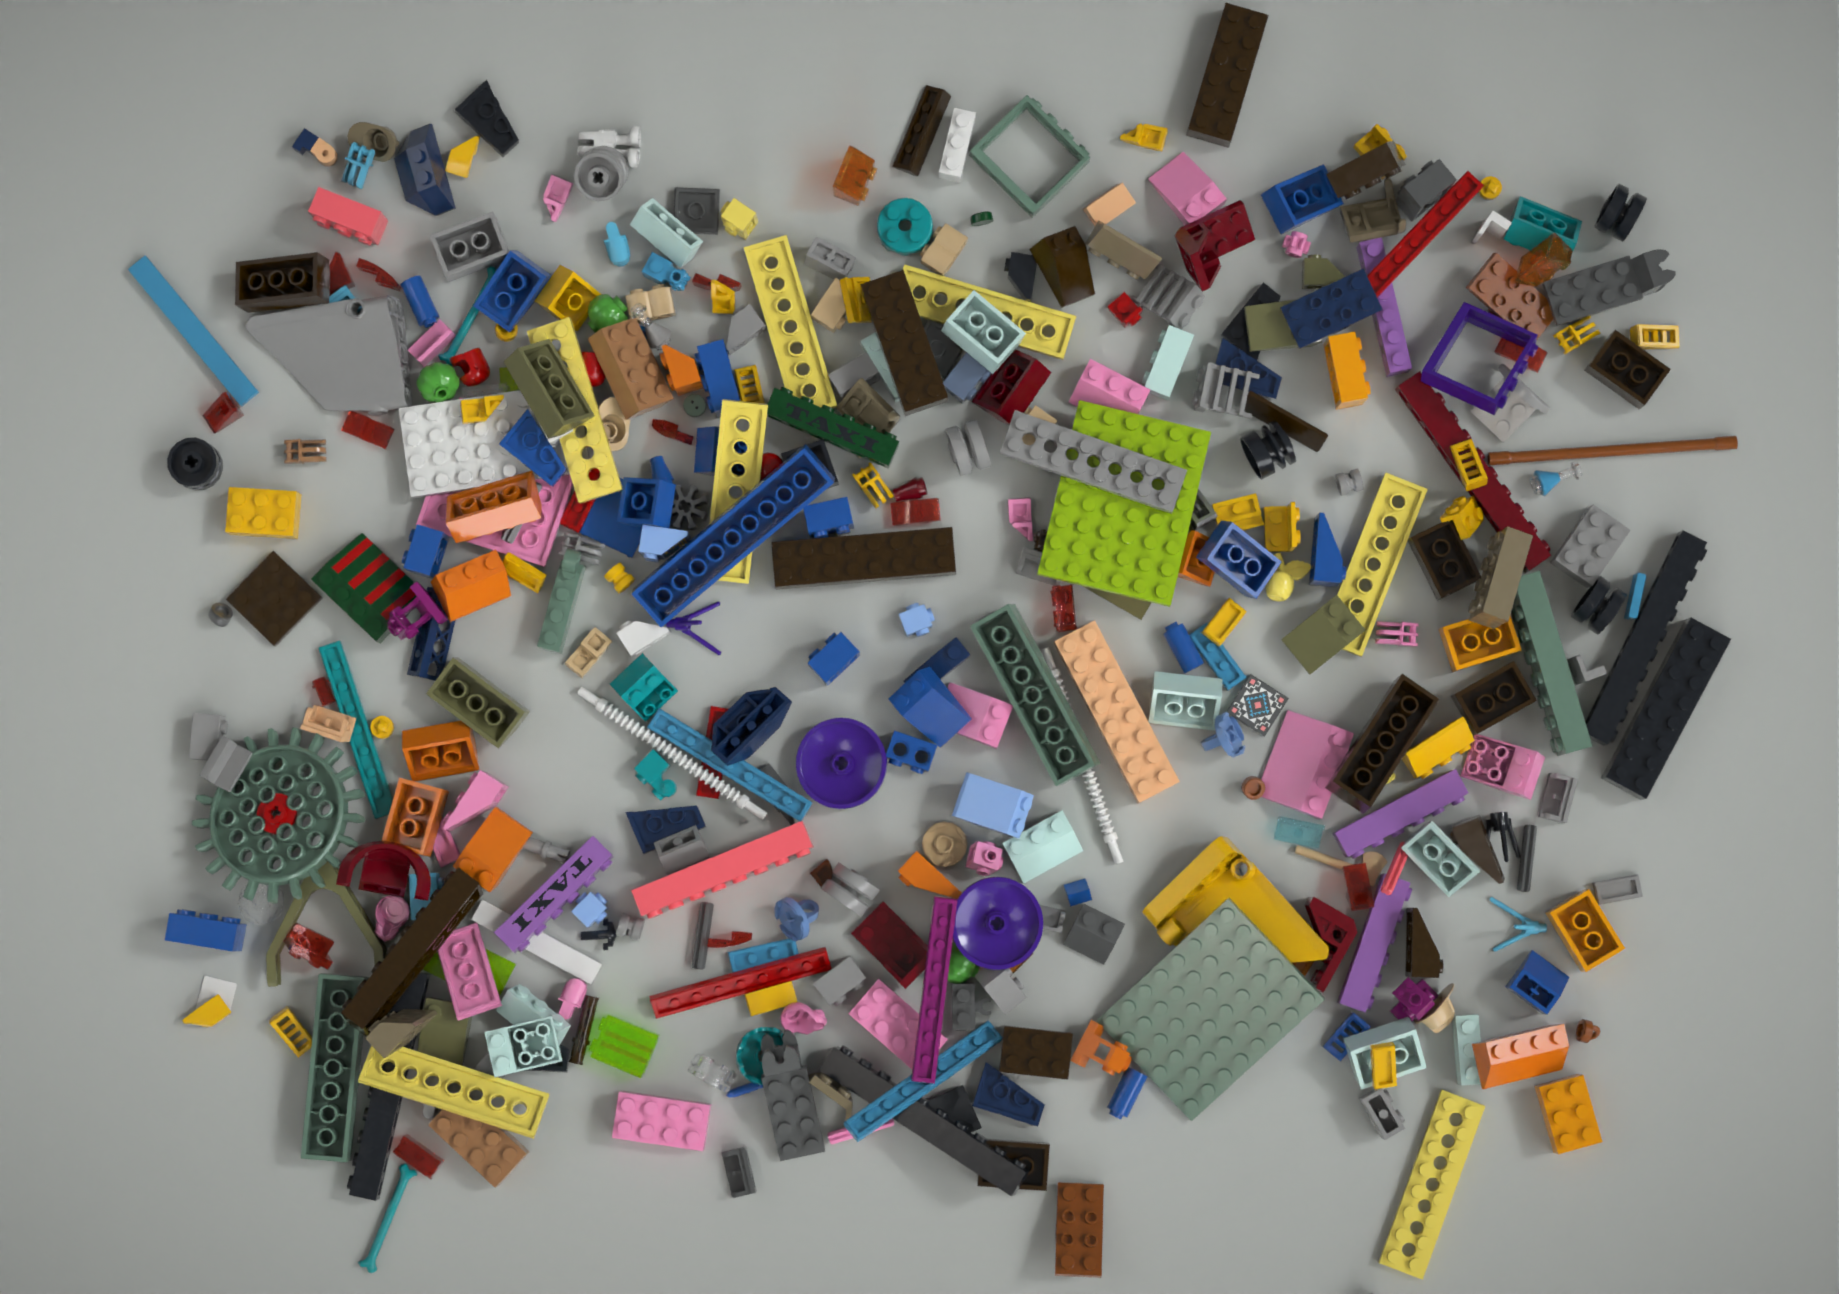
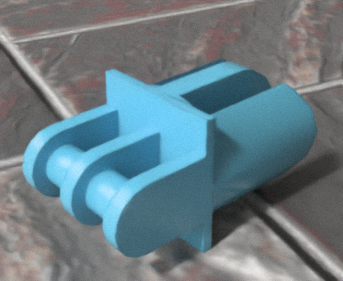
(356, 168)
(617, 246)

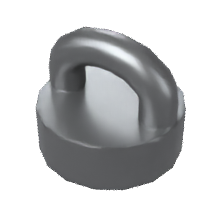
(220, 614)

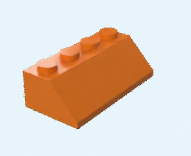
(493, 507)
(1521, 1055)

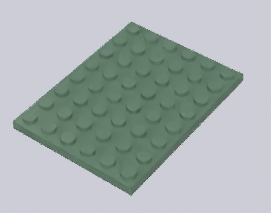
(1210, 1009)

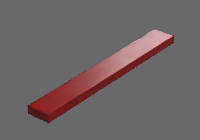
(1424, 232)
(740, 982)

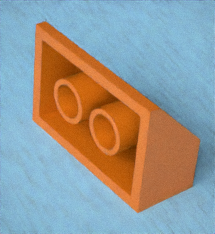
(472, 585)
(440, 750)

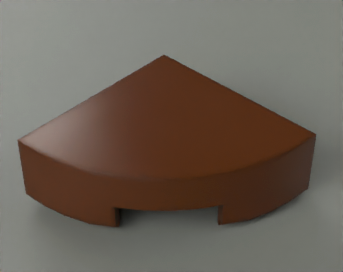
(822, 872)

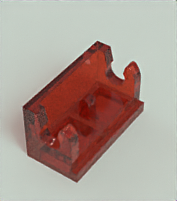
(418, 1156)

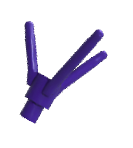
(684, 624)

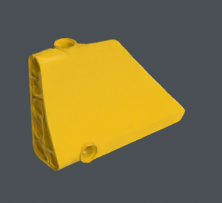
(1212, 880)

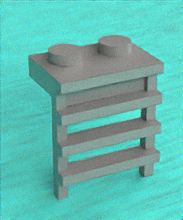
(1180, 302)
(1210, 385)

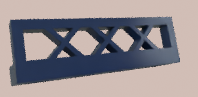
(424, 645)

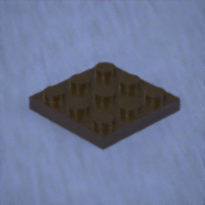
(274, 598)

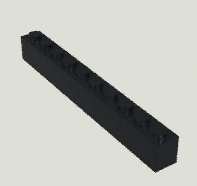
(1644, 636)
(382, 1114)
(929, 1123)

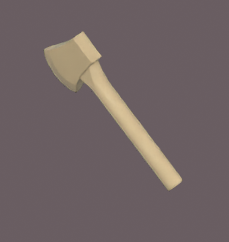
(1374, 861)

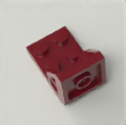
(1210, 238)
(1324, 921)
(893, 944)

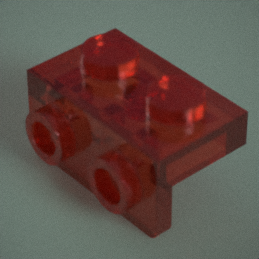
(309, 945)

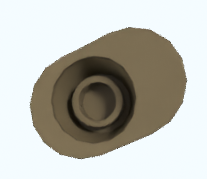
(374, 137)

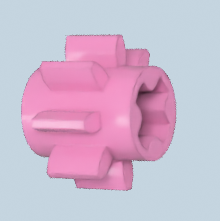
(1296, 244)

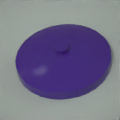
(841, 763)
(997, 923)

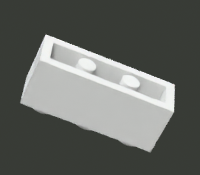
(957, 145)

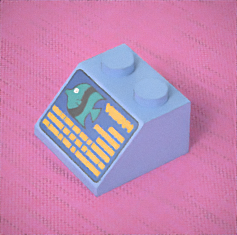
(661, 542)

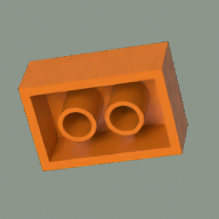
(415, 816)

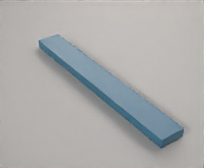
(193, 331)
(740, 772)
(909, 1091)

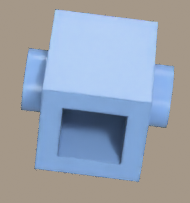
(916, 619)
(590, 908)

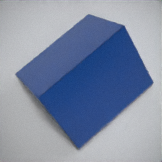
(1078, 892)

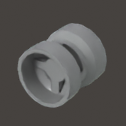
(1349, 482)
(630, 926)

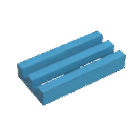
(1635, 596)

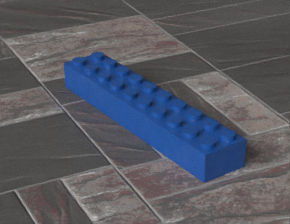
(733, 535)

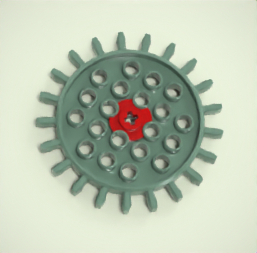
(329, 826)

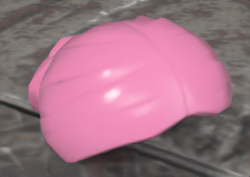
(390, 915)
(802, 1019)

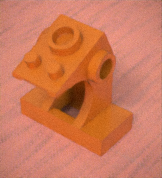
(1117, 1058)

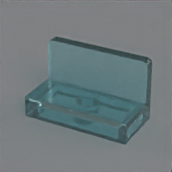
(1298, 832)

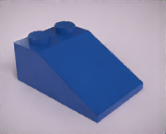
(1301, 199)
(512, 290)
(1326, 559)
(930, 707)

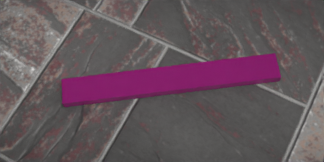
(934, 990)

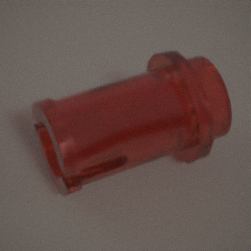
(323, 691)

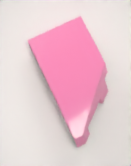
(556, 195)
(1020, 516)

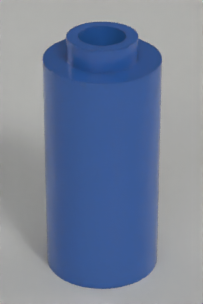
(420, 301)
(1182, 647)
(1126, 1093)

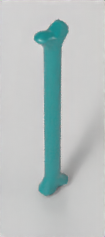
(466, 324)
(370, 1261)

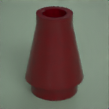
(910, 490)

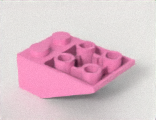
(1503, 766)
(480, 797)

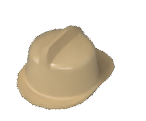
(614, 423)
(1441, 1013)

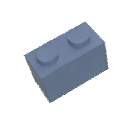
(965, 378)

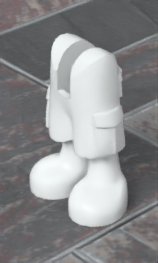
(611, 139)

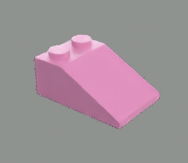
(1187, 189)
(987, 715)

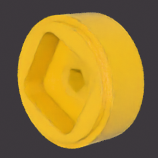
(1491, 188)
(504, 335)
(382, 727)

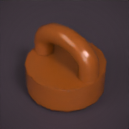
(1253, 787)
(1585, 1030)

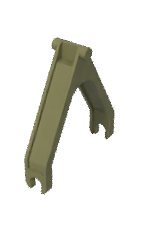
(329, 876)

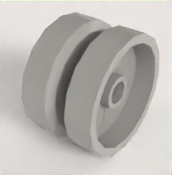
(603, 160)
(969, 447)
(851, 887)

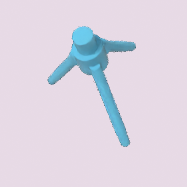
(1528, 927)

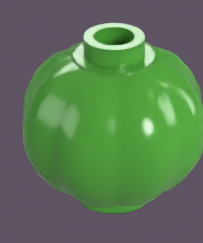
(606, 311)
(438, 382)
(960, 967)

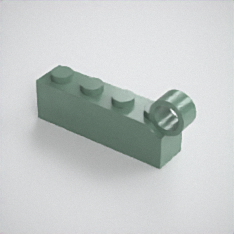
(562, 602)

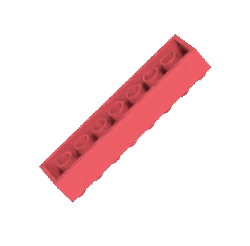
(721, 869)

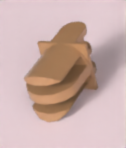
(302, 451)

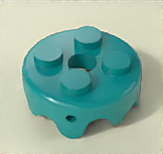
(908, 241)
(748, 1050)

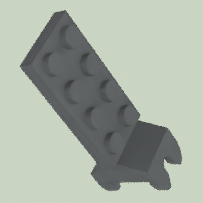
(1606, 286)
(790, 1099)

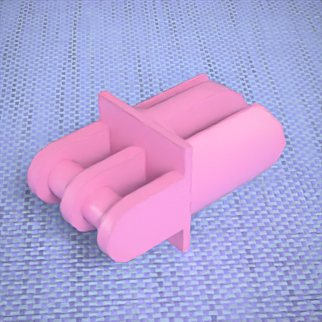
(1399, 633)
(572, 997)

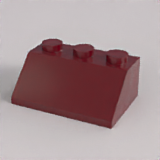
(1012, 386)

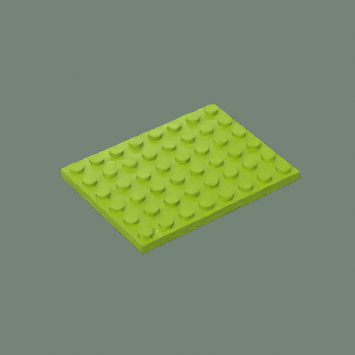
(1115, 541)

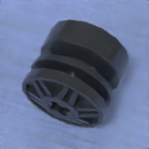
(1273, 447)

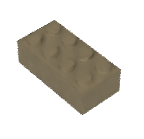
(1499, 577)

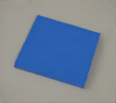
(603, 525)

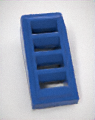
(1340, 1031)

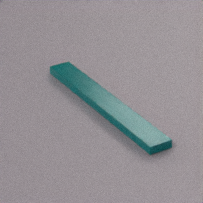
(361, 739)

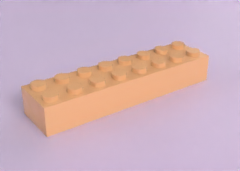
(1116, 712)

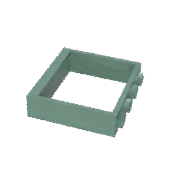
(1049, 122)

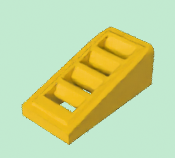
(1640, 336)
(746, 371)
(1475, 482)
(286, 1036)

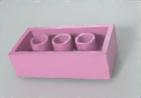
(890, 1021)
(661, 1120)

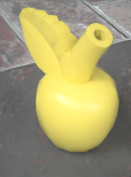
(1282, 582)

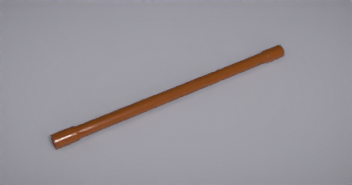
(1716, 443)

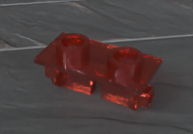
(1065, 610)

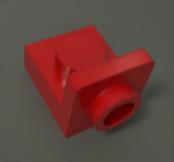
(1125, 310)

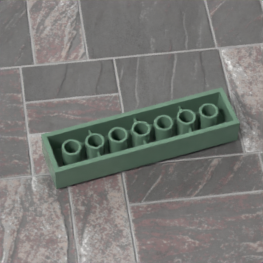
(1549, 666)
(1035, 694)
(332, 1073)

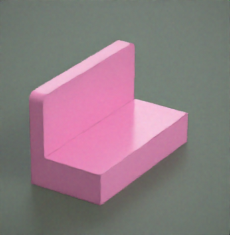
(432, 343)

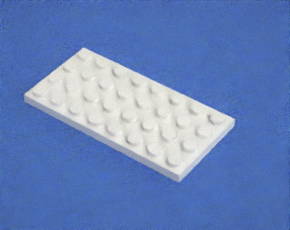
(457, 456)

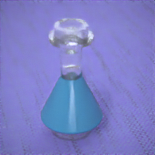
(1545, 481)

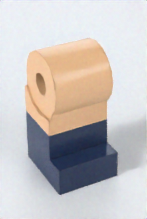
(316, 146)

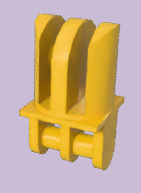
(1575, 335)
(871, 483)

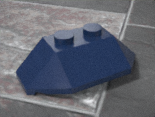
(423, 172)
(749, 724)

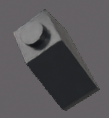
(1021, 273)

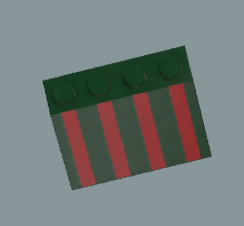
(365, 585)

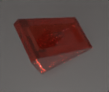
(339, 274)
(222, 413)

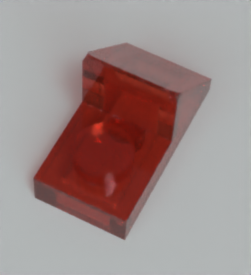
(1358, 887)

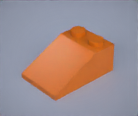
(493, 849)
(926, 877)

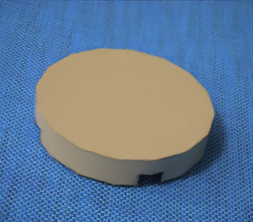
(944, 844)

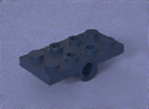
(1331, 308)

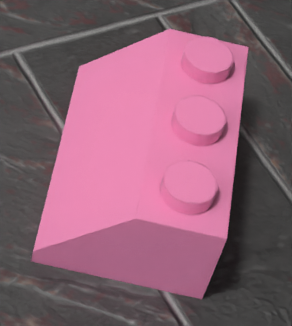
(1109, 389)

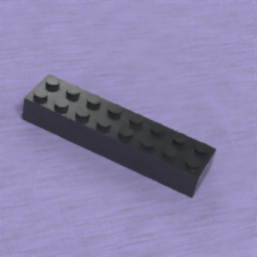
(1666, 708)

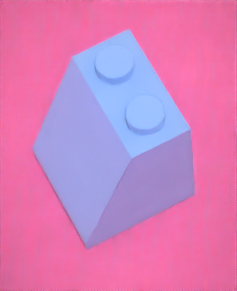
(992, 805)

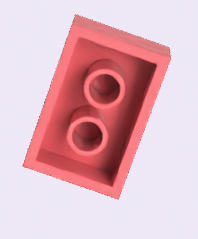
(347, 217)

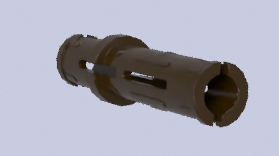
(578, 1057)

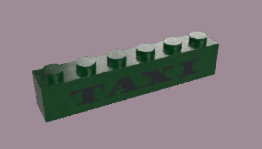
(833, 428)

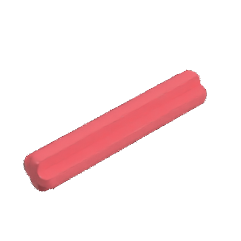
(1394, 871)

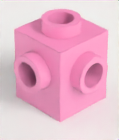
(984, 858)

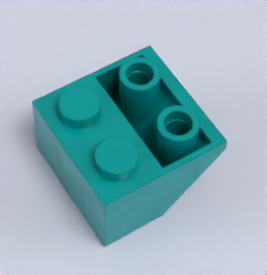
(643, 687)

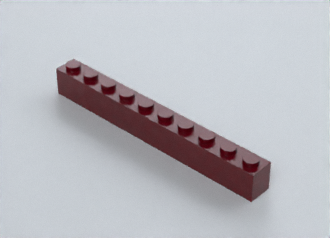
(1444, 431)

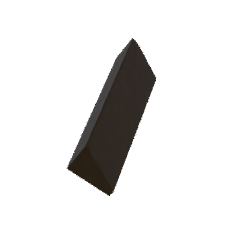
(922, 130)
(1291, 424)

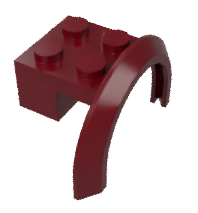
(385, 869)

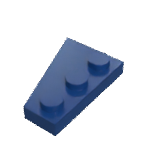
(533, 449)

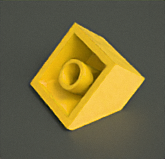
(567, 296)

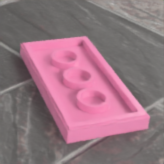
(468, 973)

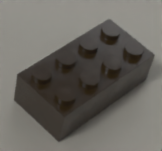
(282, 282)

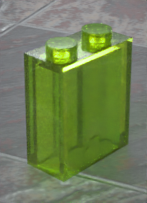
(624, 1045)

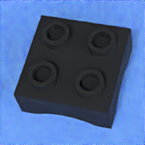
(958, 1107)

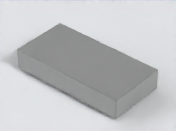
(1617, 889)

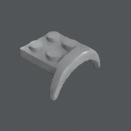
(1518, 408)

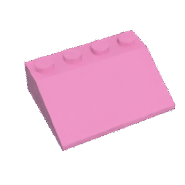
(1304, 763)

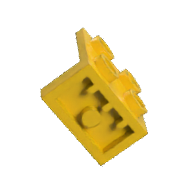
(1280, 528)

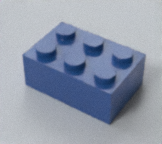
(717, 375)
(1238, 559)
(205, 930)

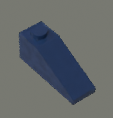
(945, 659)

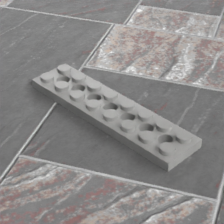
(1106, 453)

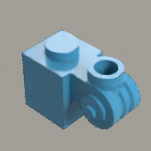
(662, 271)

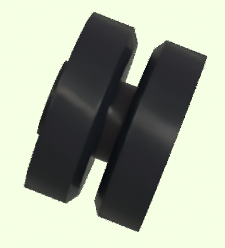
(1620, 212)
(185, 454)
(1601, 606)

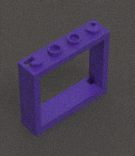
(1494, 325)

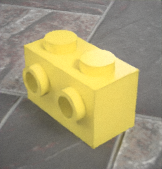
(738, 219)

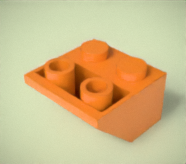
(683, 371)

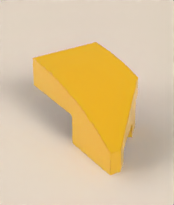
(1146, 136)
(462, 156)
(722, 298)
(479, 409)
(209, 1013)

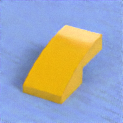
(770, 998)

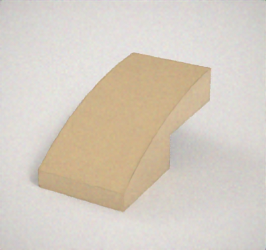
(588, 652)

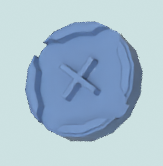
(1227, 735)
(793, 918)

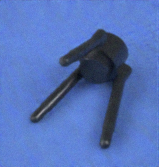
(1500, 823)

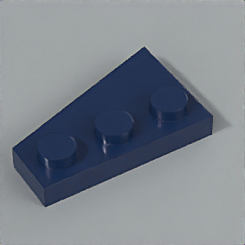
(1233, 357)
(658, 824)
(1006, 1098)

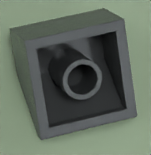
(1094, 934)

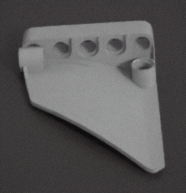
(341, 355)

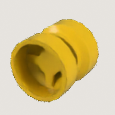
(620, 578)

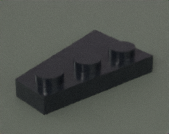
(487, 119)
(1236, 331)

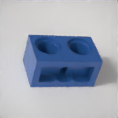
(913, 746)

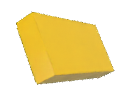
(524, 572)
(1224, 622)
(1383, 1065)

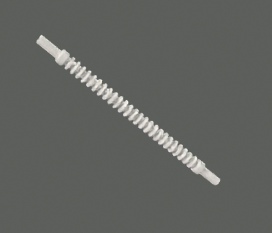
(742, 801)
(1110, 837)

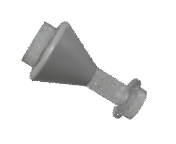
(656, 334)

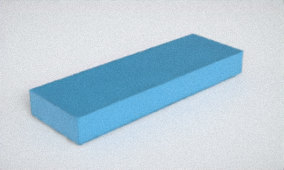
(1218, 659)
(762, 954)

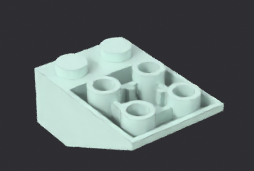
(523, 1046)

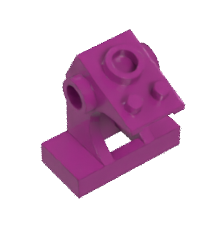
(402, 627)
(1413, 999)

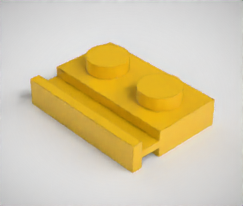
(853, 299)
(1241, 511)

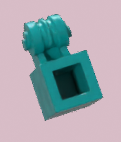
(651, 771)

